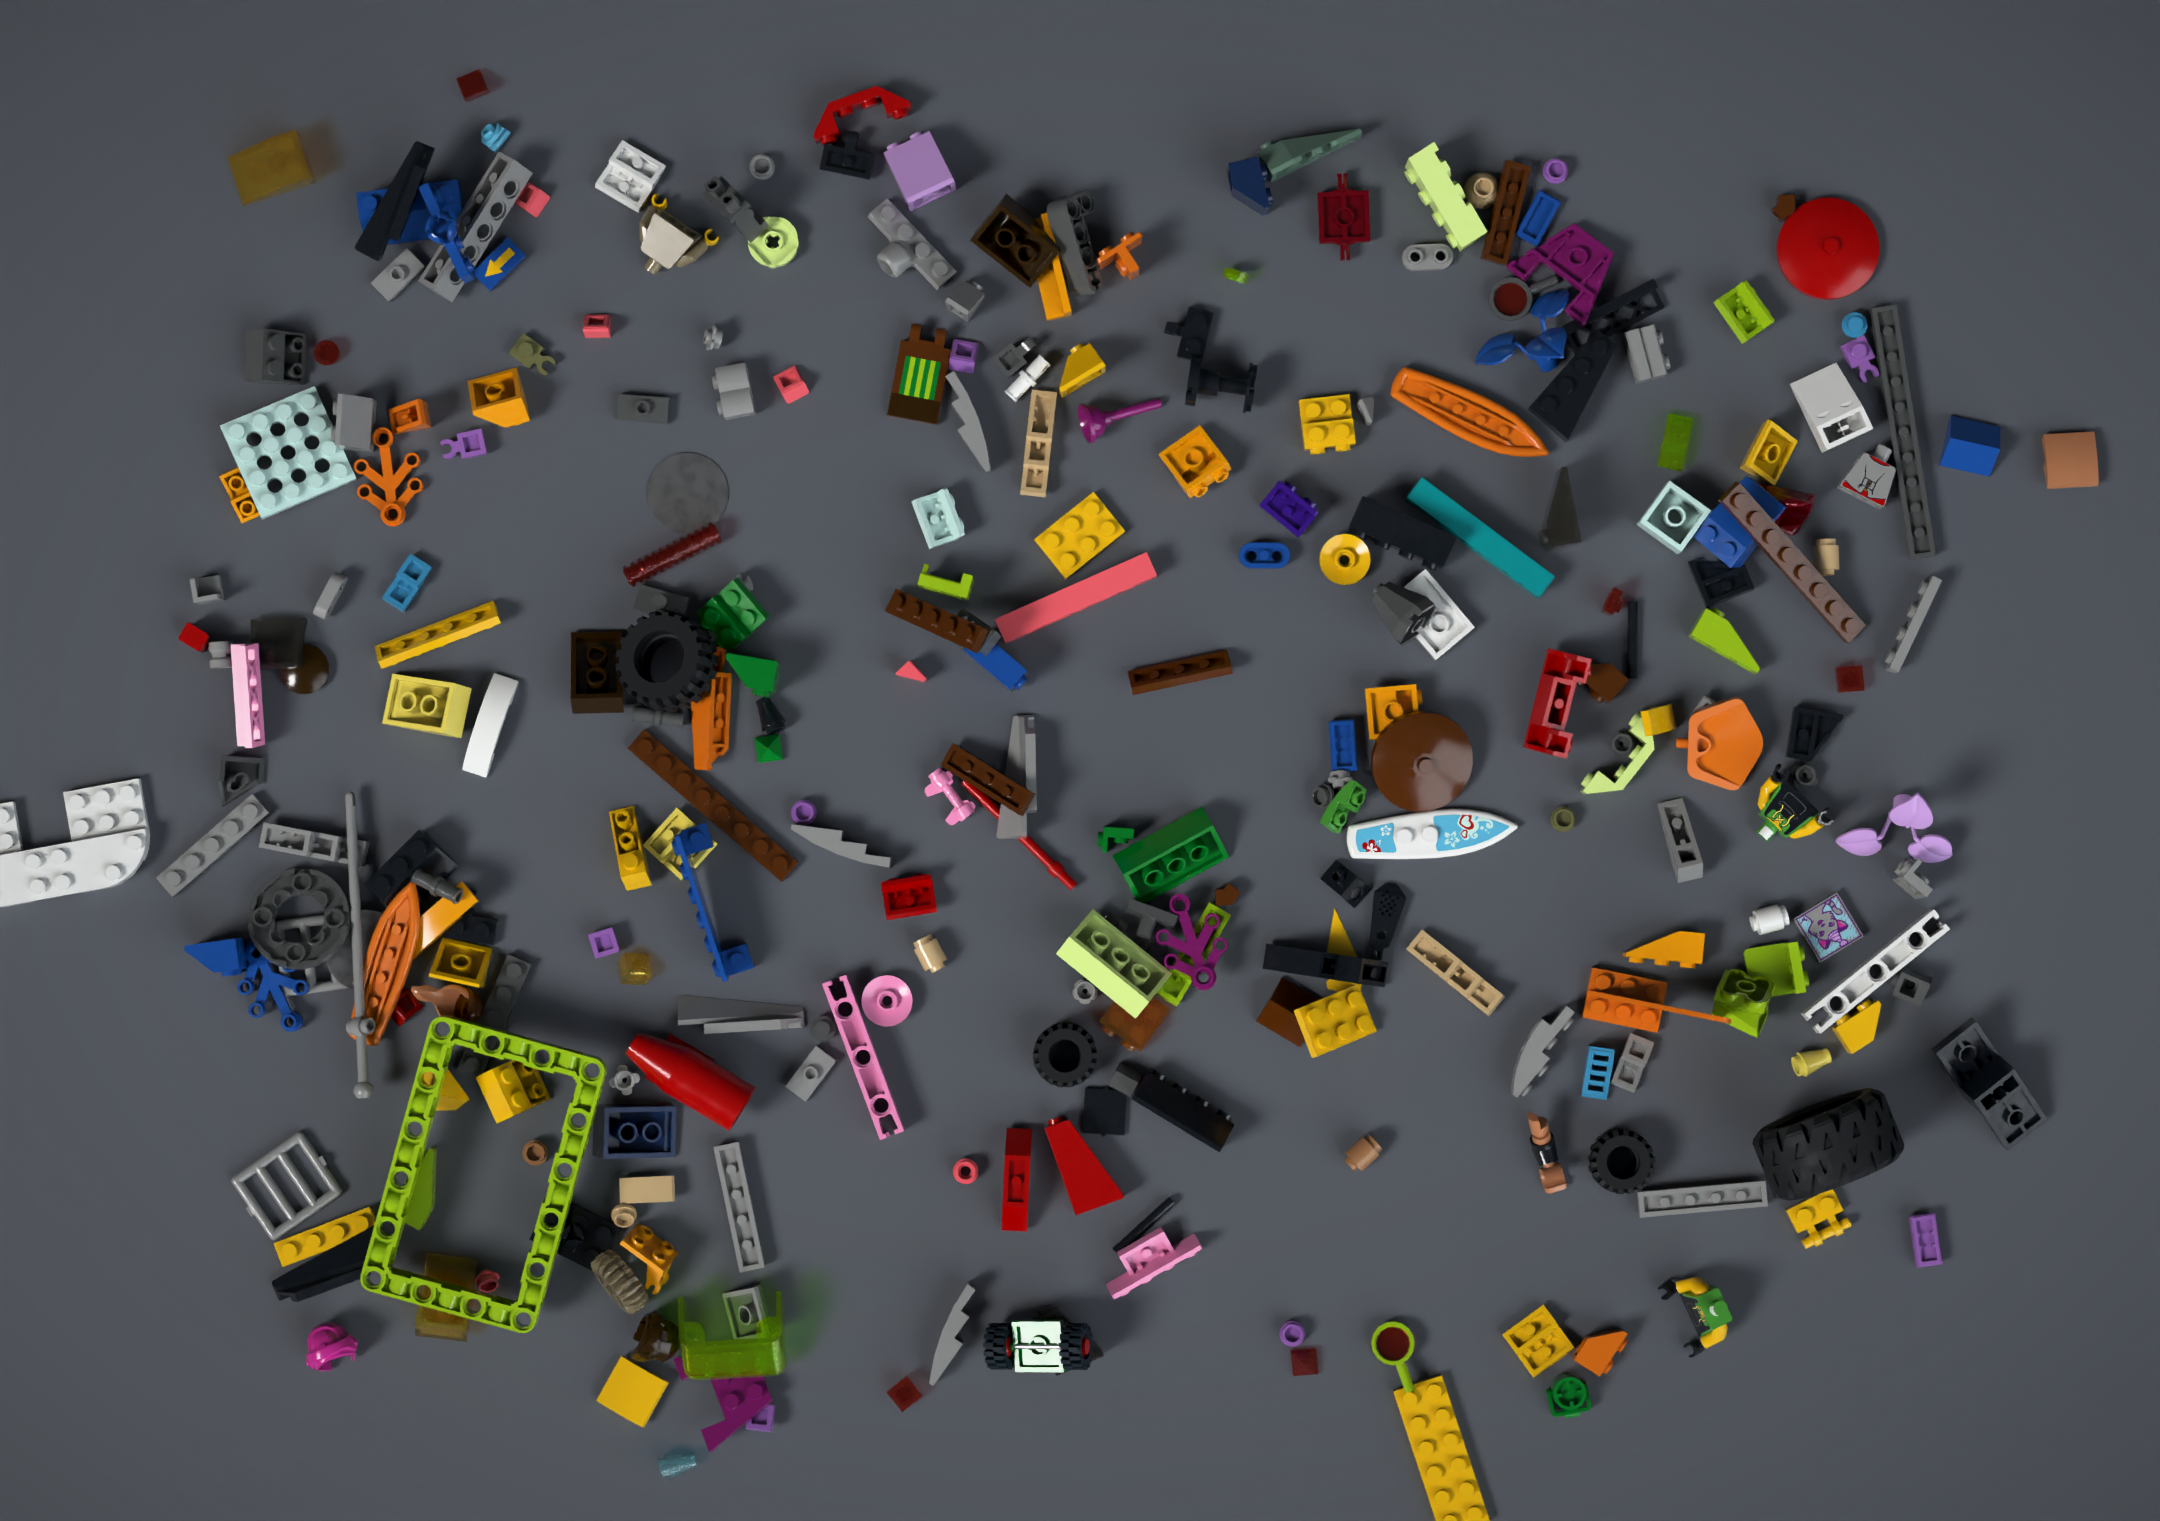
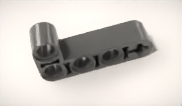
(1073, 239)

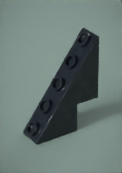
(1325, 965)

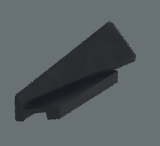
(327, 1271)

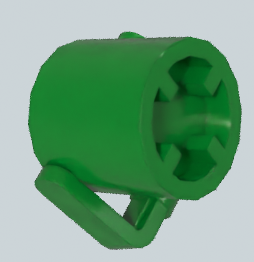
(1569, 1395)

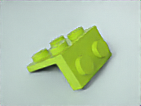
(1779, 964)

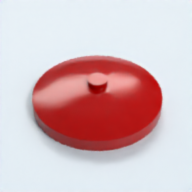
(1827, 248)

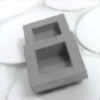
(1631, 1062)

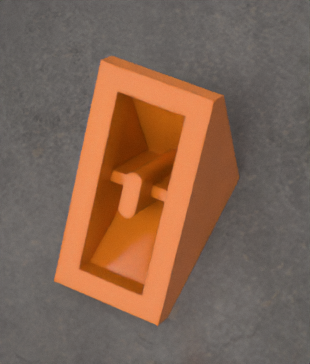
(409, 417)

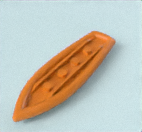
(1466, 414)
(390, 959)

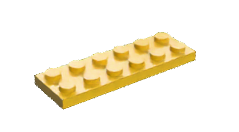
(1440, 1452)

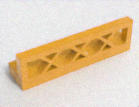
(1052, 283)

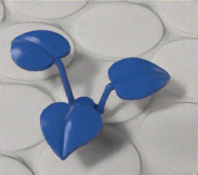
(1544, 348)

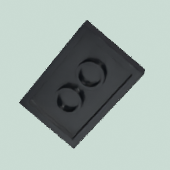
(583, 1235)

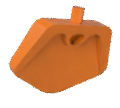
(1722, 743)

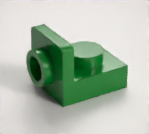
(1119, 835)

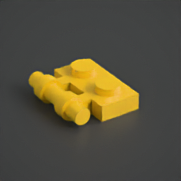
(1813, 1211)

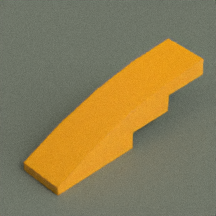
(441, 917)

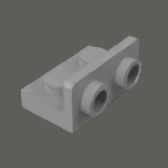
(1913, 884)

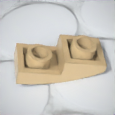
(647, 1189)

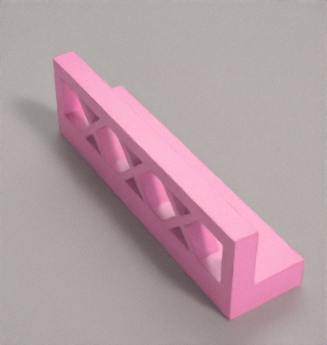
(247, 695)

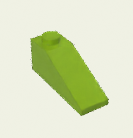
(1720, 637)

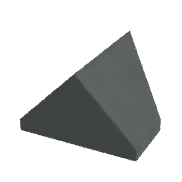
(238, 776)

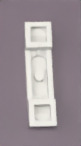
(489, 725)

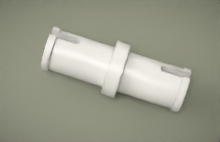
(1027, 378)

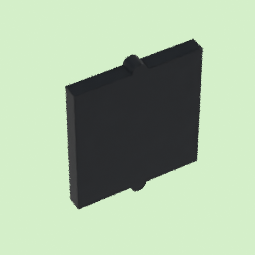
(1104, 1112)

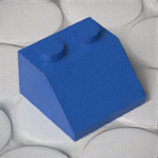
(221, 956)

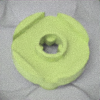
(787, 247)

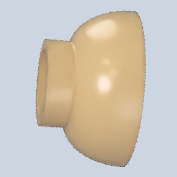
(1481, 190)

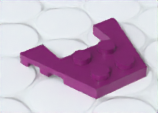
(1577, 260)
(739, 1401)

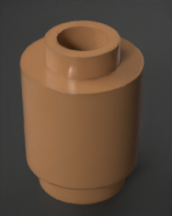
(1362, 1153)

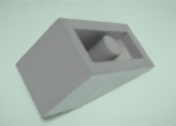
(965, 299)

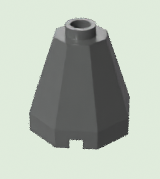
(1402, 610)

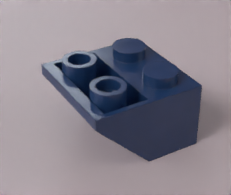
(1247, 184)

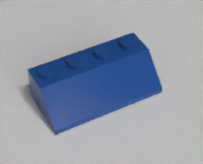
(415, 228)

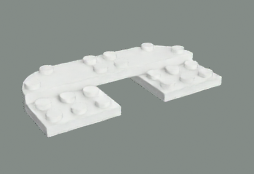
(106, 847)

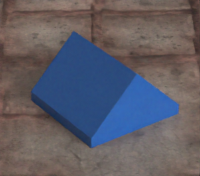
(1970, 446)

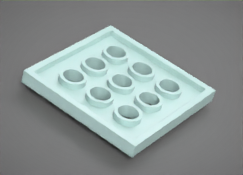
(257, 479)

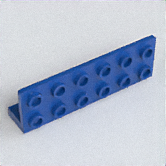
(726, 961)

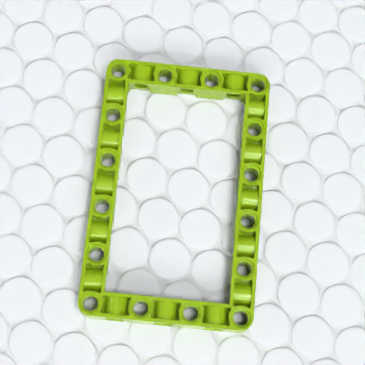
(410, 1152)

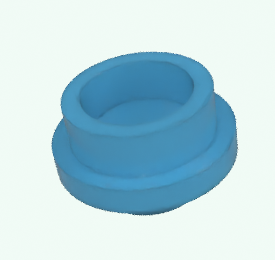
(1854, 325)

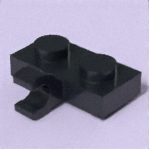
(847, 160)
(1192, 334)

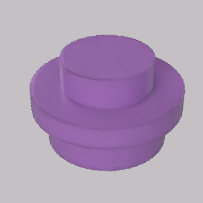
(1555, 171)
(803, 812)
(1292, 1333)

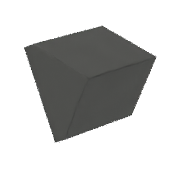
(1125, 1079)

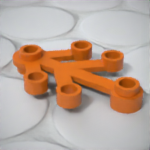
(389, 482)

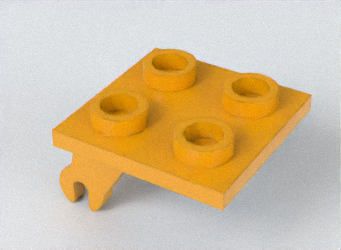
(652, 1251)

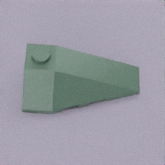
(1292, 154)

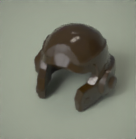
(656, 1338)

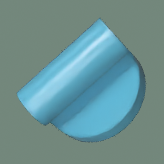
(494, 136)

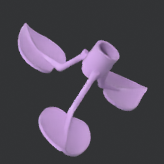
(1906, 812)

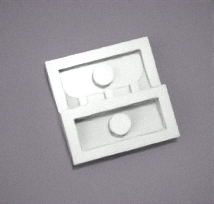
(630, 176)

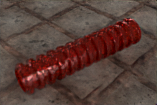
(672, 554)

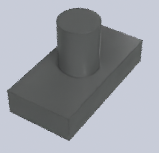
(653, 599)
(1150, 917)

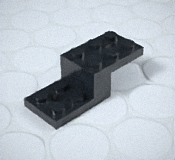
(1989, 1083)

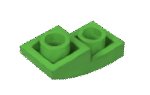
(1346, 800)

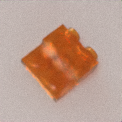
(1133, 1031)

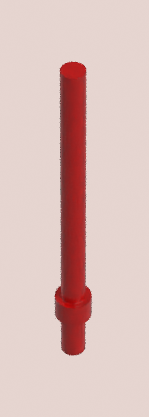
(1055, 869)

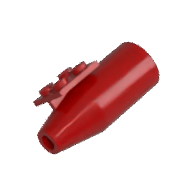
(691, 1077)

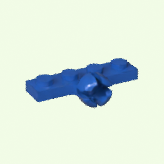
(443, 230)

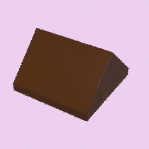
(1279, 1012)

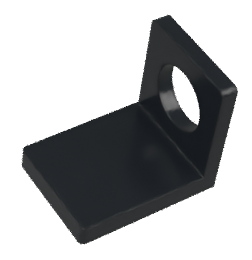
(1344, 883)

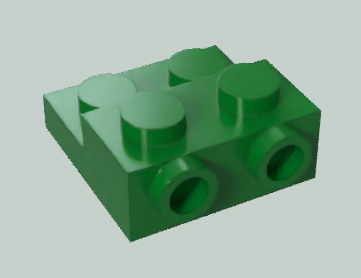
(732, 615)

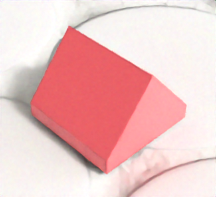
(597, 326)

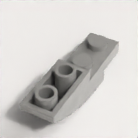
(1531, 1059)

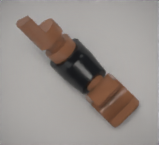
(1545, 1152)

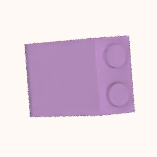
(919, 170)

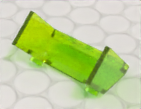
(733, 1357)

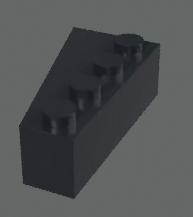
(1571, 389)

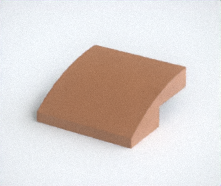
(2070, 460)

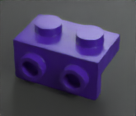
(1289, 508)

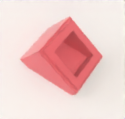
(532, 199)
(791, 384)
(910, 671)

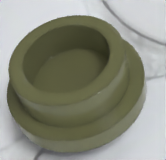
(1562, 819)

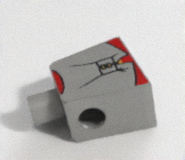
(1870, 478)

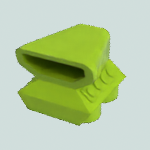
(1743, 1000)

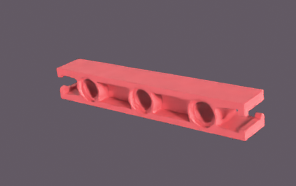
(1075, 597)

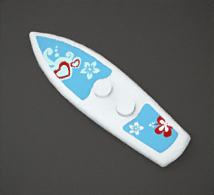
(1427, 834)

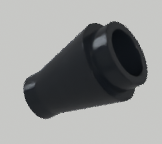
(770, 718)

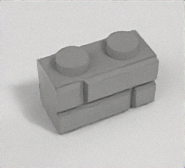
(1646, 353)

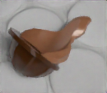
(451, 1000)

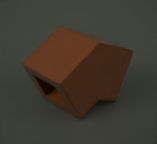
(1784, 207)
(1226, 895)

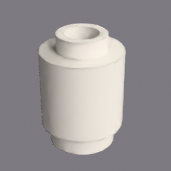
(1769, 919)

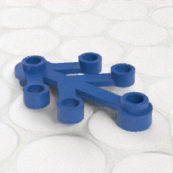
(271, 983)

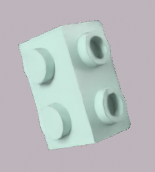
(938, 518)

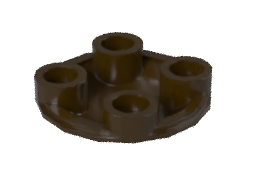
(311, 675)

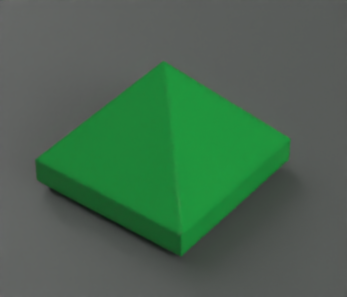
(768, 748)

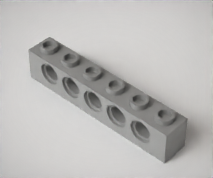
(478, 222)

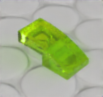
(1675, 442)

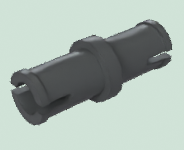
(650, 715)
(437, 886)

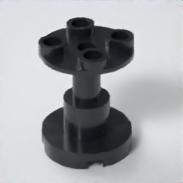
(1210, 383)

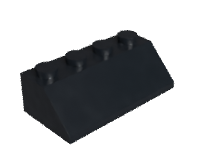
(1402, 533)
(1183, 1111)

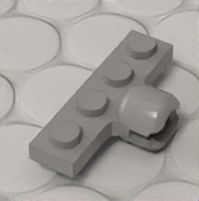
(908, 247)

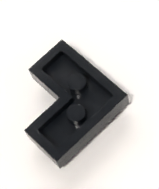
(473, 928)

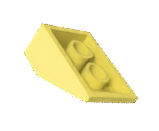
(427, 705)

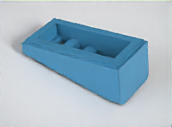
(1591, 1051)

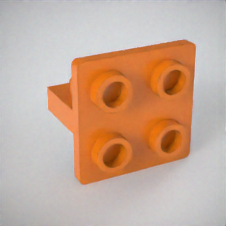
(1124, 261)

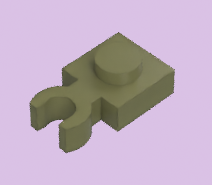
(529, 353)

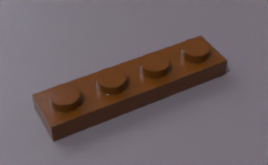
(1505, 212)
(1180, 672)
(988, 779)

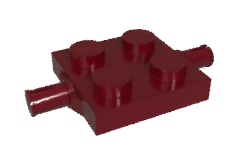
(1343, 217)

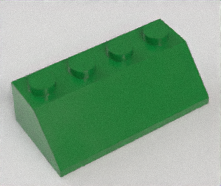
(1171, 856)

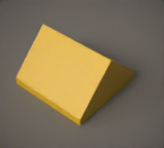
(1769, 453)
(461, 963)

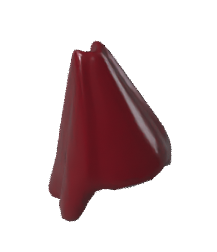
(1797, 509)

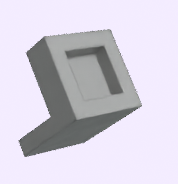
(207, 589)

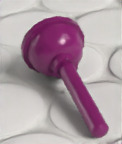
(1094, 421)

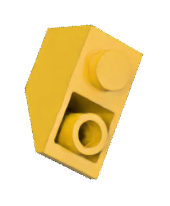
(1858, 1028)

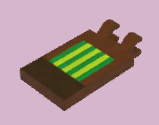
(920, 377)

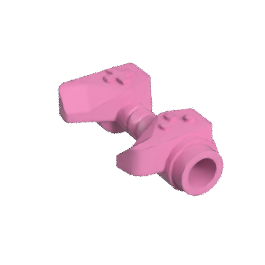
(941, 782)

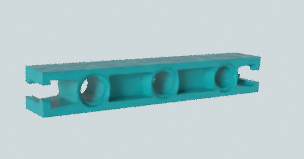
(1480, 538)

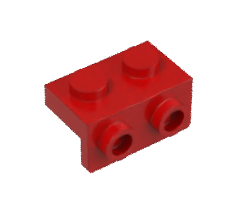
(909, 896)

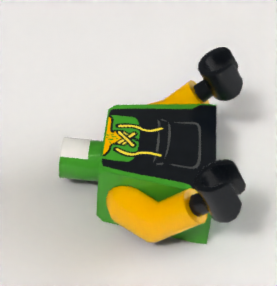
(1787, 810)
(1705, 1308)

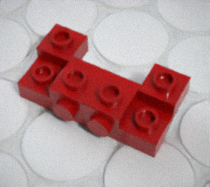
(1553, 702)

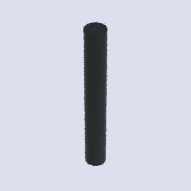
(1632, 640)
(1143, 1226)

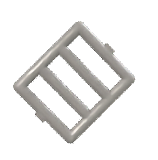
(304, 926)
(279, 1153)

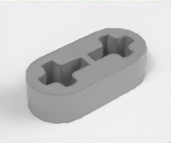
(330, 595)

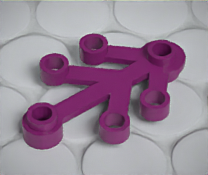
(1193, 947)

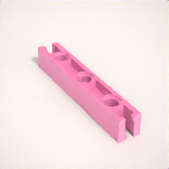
(869, 1075)

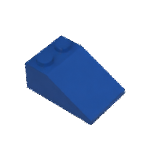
(1725, 535)

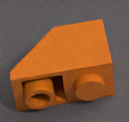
(1598, 1349)

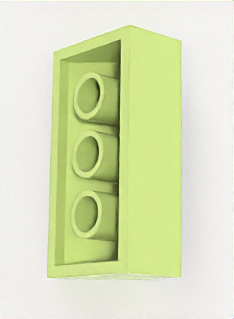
(1114, 963)

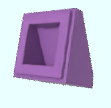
(963, 356)

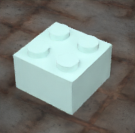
(1673, 517)

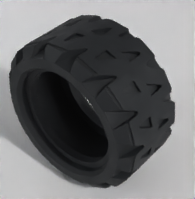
(1828, 1144)

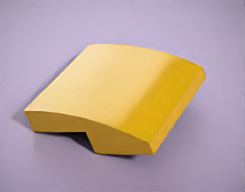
(1538, 1341)
(632, 1391)

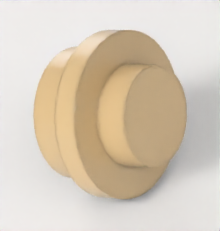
(623, 1215)

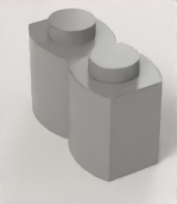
(735, 391)

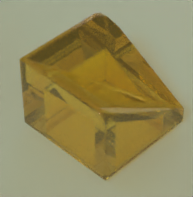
(634, 968)

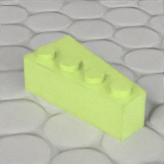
(1444, 198)

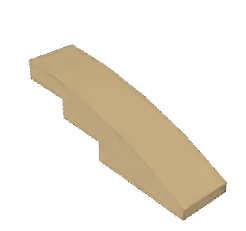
(1038, 443)
(1455, 972)

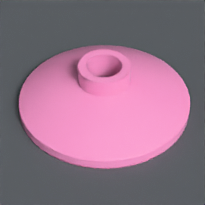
(873, 1000)

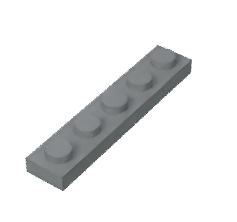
(213, 845)
(1702, 1198)
(739, 1206)

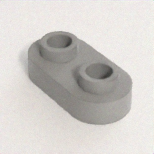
(1427, 256)

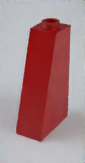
(1081, 1171)

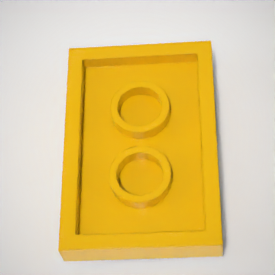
(1079, 535)
(1335, 1020)

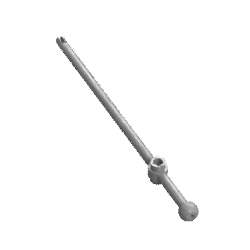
(360, 1024)

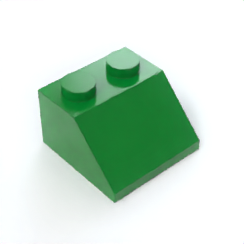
(756, 673)

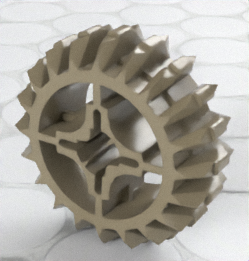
(619, 1281)

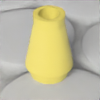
(1808, 1062)

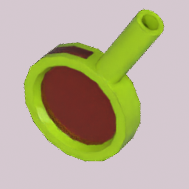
(1394, 1346)

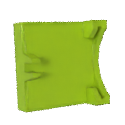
(945, 586)

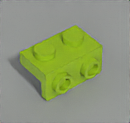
(1744, 311)

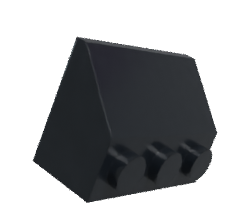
(415, 854)

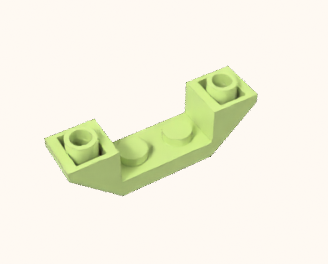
(1600, 783)

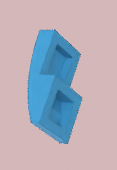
(407, 583)

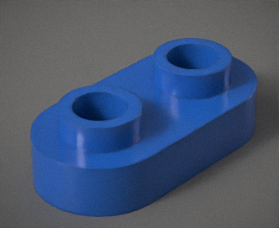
(1264, 555)

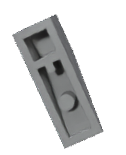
(1680, 840)

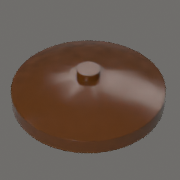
(1421, 761)

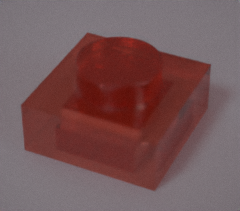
(1613, 602)
(1849, 679)
(904, 1393)

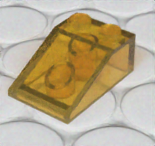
(271, 167)
(440, 1324)

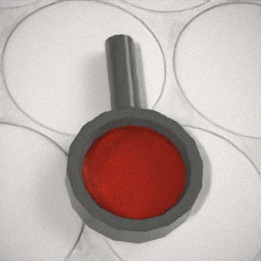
(1513, 298)

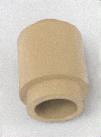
(1826, 556)
(930, 953)

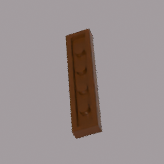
(936, 621)

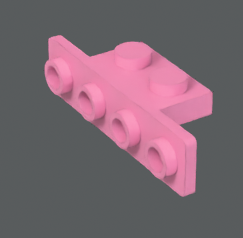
(1149, 1258)

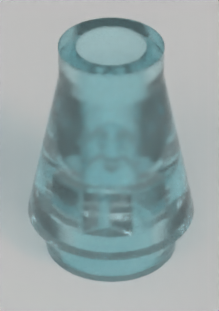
(676, 1464)

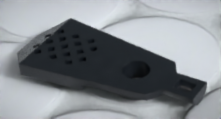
(1384, 921)

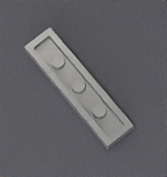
(1916, 614)

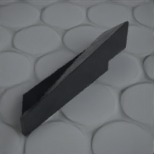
(397, 203)

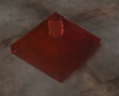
(1304, 1362)

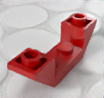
(893, 104)
(1016, 1179)

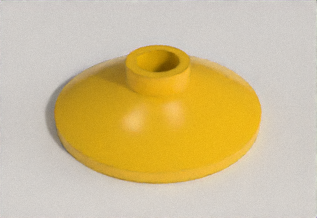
(1348, 546)

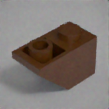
(1604, 682)

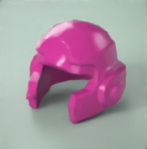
(327, 1343)

